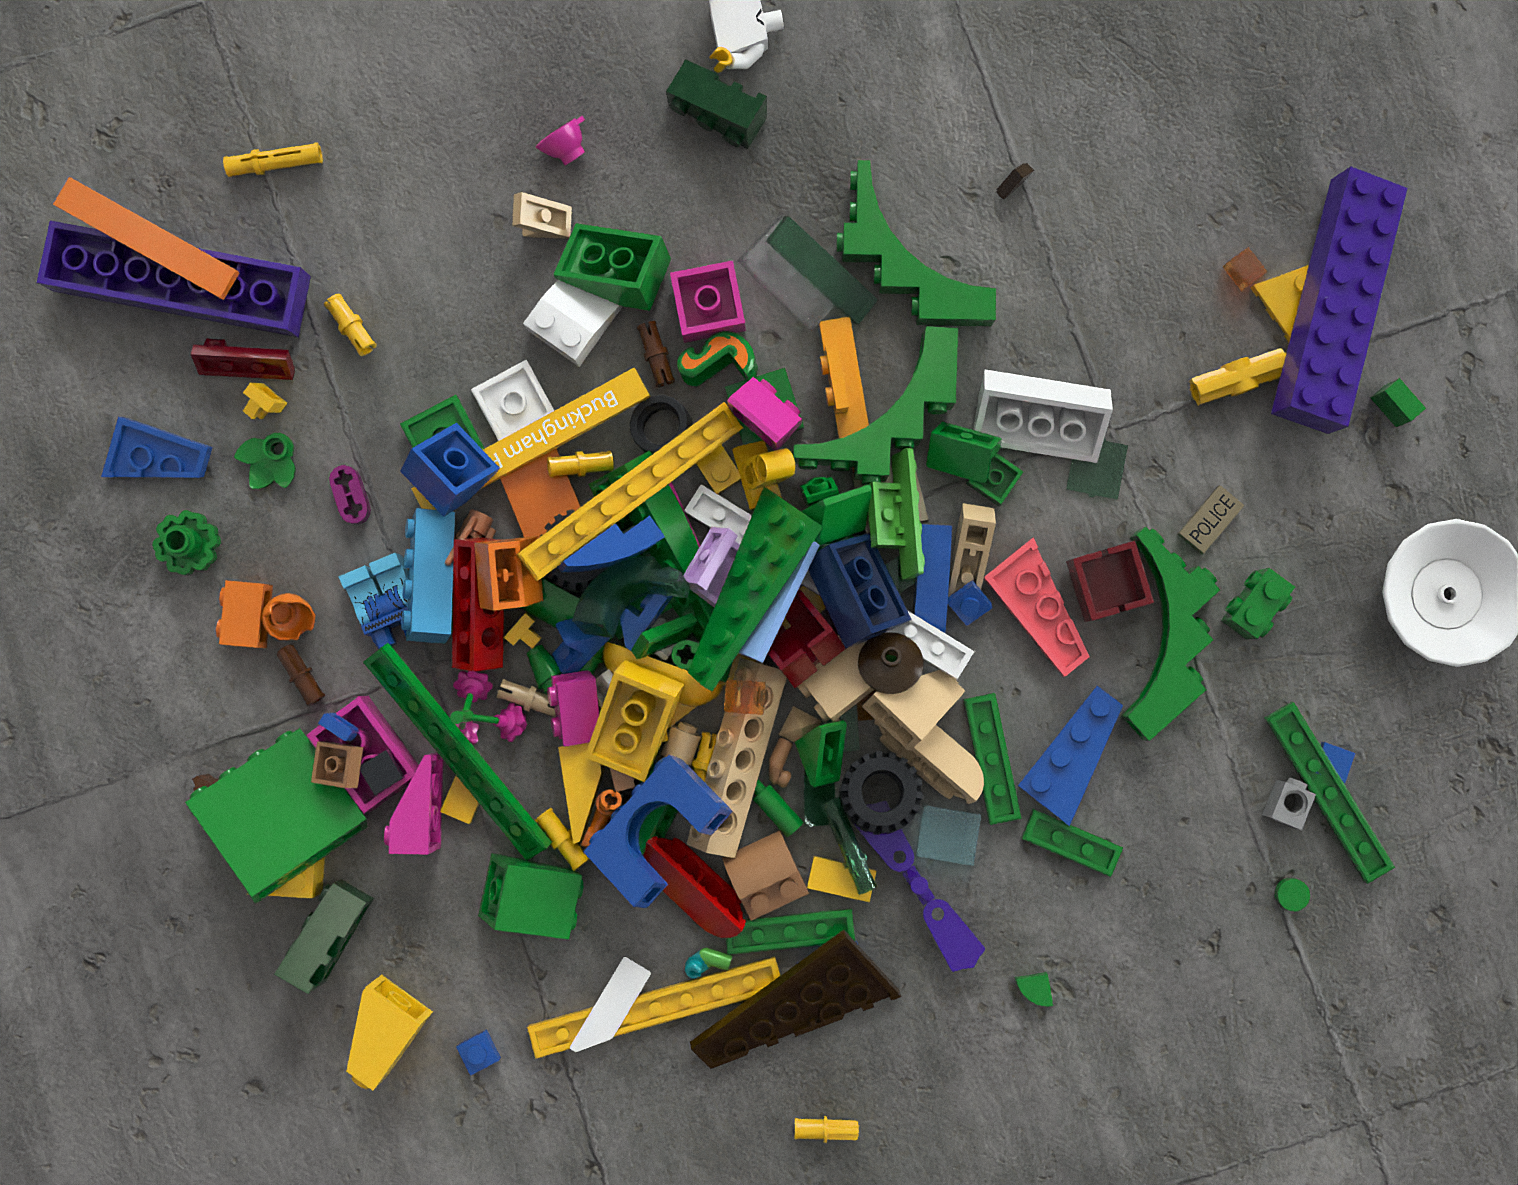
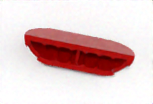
(696, 887)

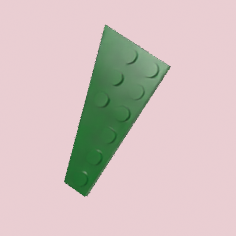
(764, 562)

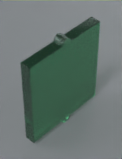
(1102, 477)

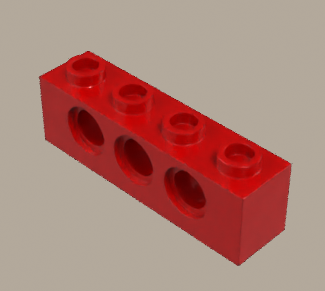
(476, 631)

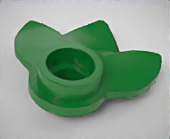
(265, 464)

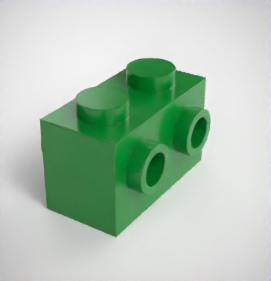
(1258, 603)

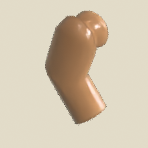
(777, 761)

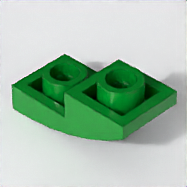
(818, 489)

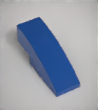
(614, 547)

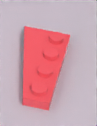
(1031, 597)

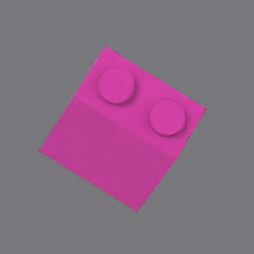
(765, 413)

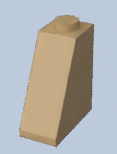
(917, 710)

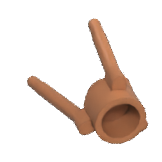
(474, 526)

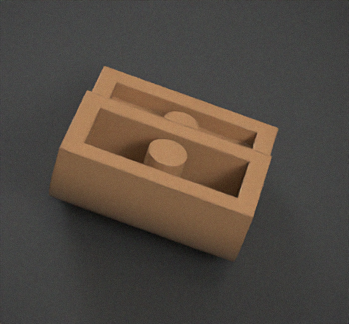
(765, 875)

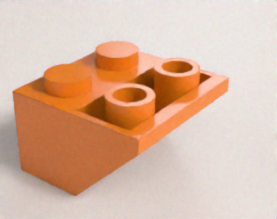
(503, 577)

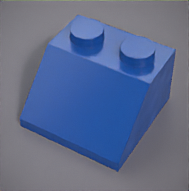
(448, 469)

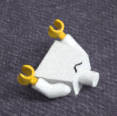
(741, 32)

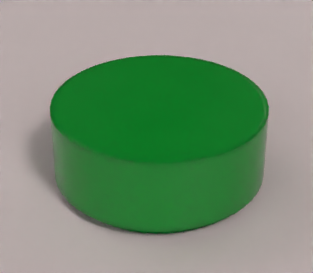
(1292, 894)

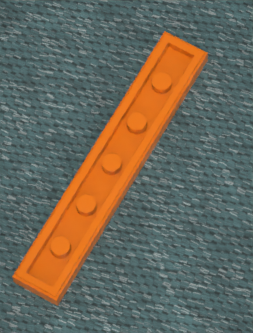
(146, 238)

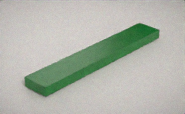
(1330, 791)

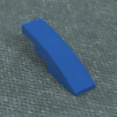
(932, 587)

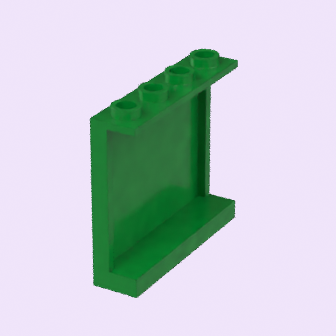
(272, 816)

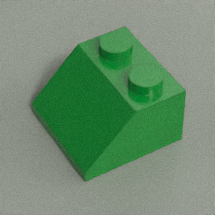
(841, 515)

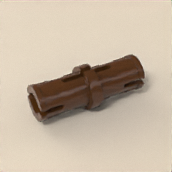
(656, 353)

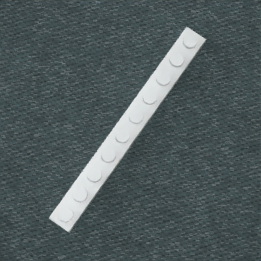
(935, 645)

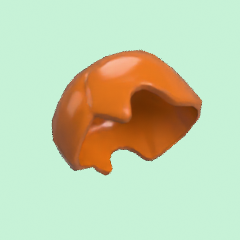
(287, 617)

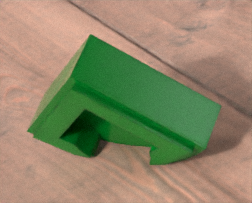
(1036, 988)

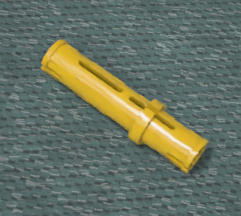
(263, 161)

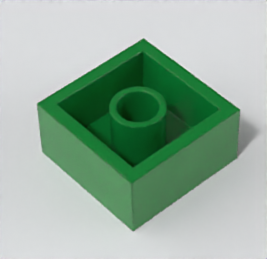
(1398, 403)
(1000, 481)

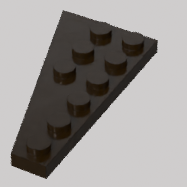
(802, 999)

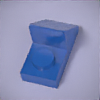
(636, 622)
(576, 647)

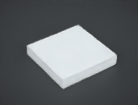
(512, 400)

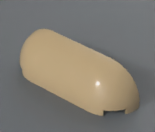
(941, 763)

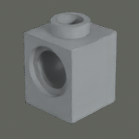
(1275, 805)

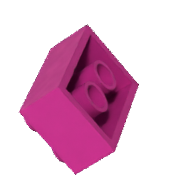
(375, 737)

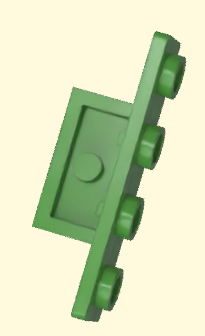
(895, 515)

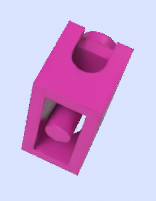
(575, 707)

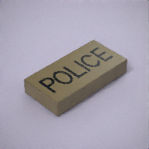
(1210, 519)

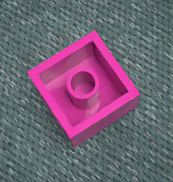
(708, 301)

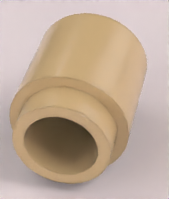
(682, 742)

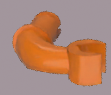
(606, 804)

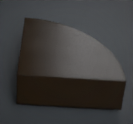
(1014, 180)

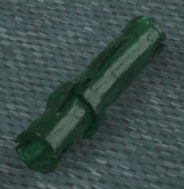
(848, 845)

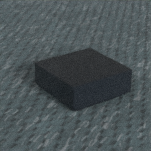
(381, 772)

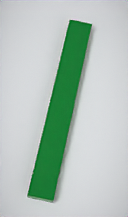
(457, 751)

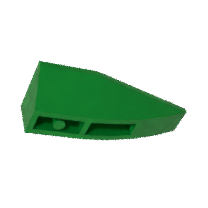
(675, 548)

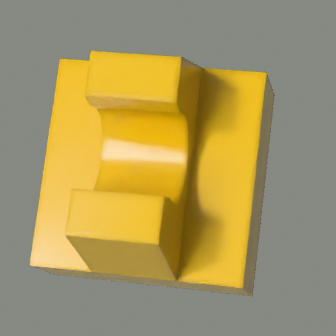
(262, 401)
(522, 631)

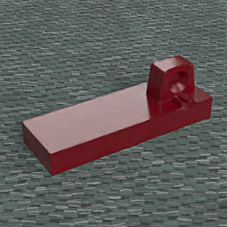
(218, 359)

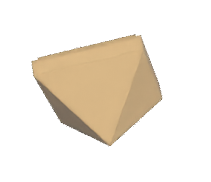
(798, 724)

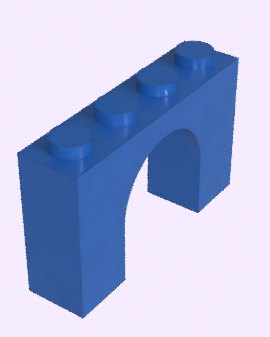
(617, 847)

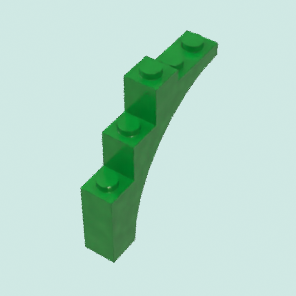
(939, 298)
(902, 425)
(1181, 595)

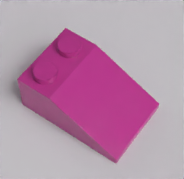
(418, 819)

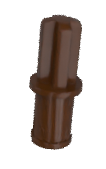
(300, 674)

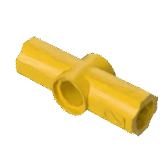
(1237, 377)

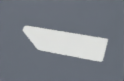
(612, 1005)

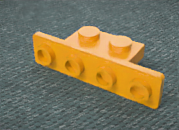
(844, 377)

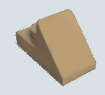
(541, 217)

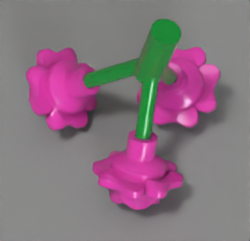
(476, 685)

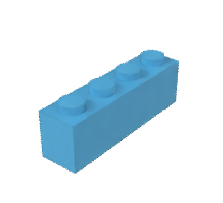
(430, 580)

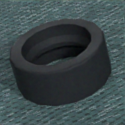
(645, 411)

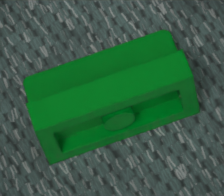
(962, 451)

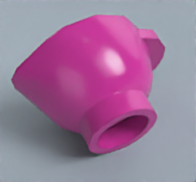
(564, 142)

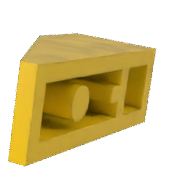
(581, 785)

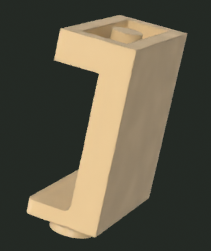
(837, 684)

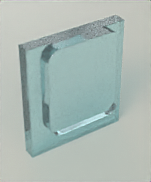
(948, 835)

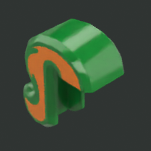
(716, 354)

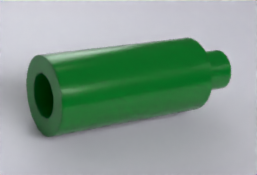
(776, 809)

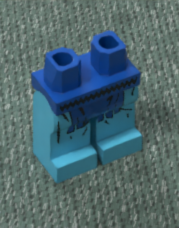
(378, 596)

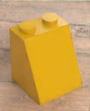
(383, 1031)

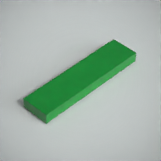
(993, 758)
(791, 931)

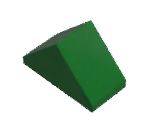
(823, 752)

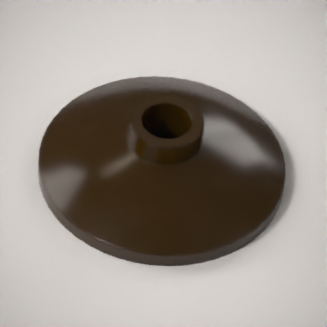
(890, 676)

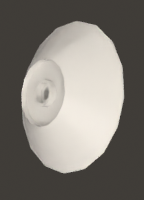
(1483, 586)

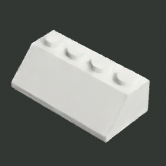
(1043, 415)

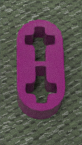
(343, 497)

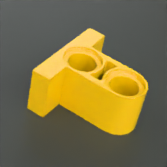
(762, 468)

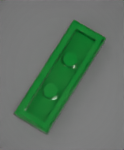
(1071, 842)

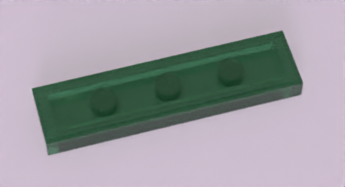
(821, 270)

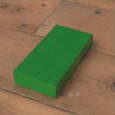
(664, 636)

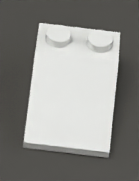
(571, 320)

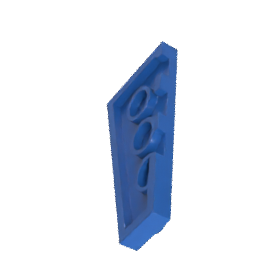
(1069, 762)

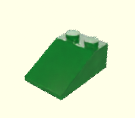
(614, 264)

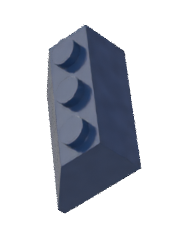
(857, 590)

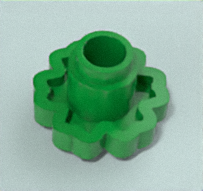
(186, 542)

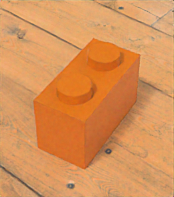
(242, 613)

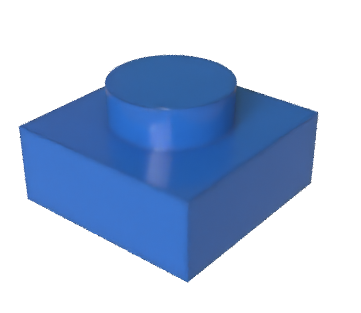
(969, 603)
(478, 1052)

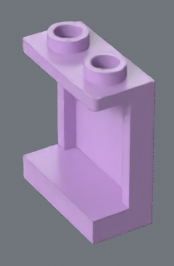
(712, 564)

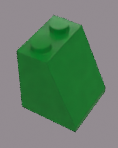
(530, 897)

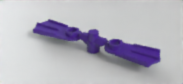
(951, 934)

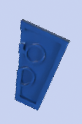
(152, 452)

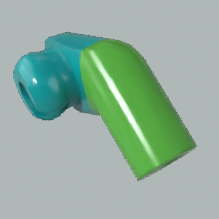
(705, 959)

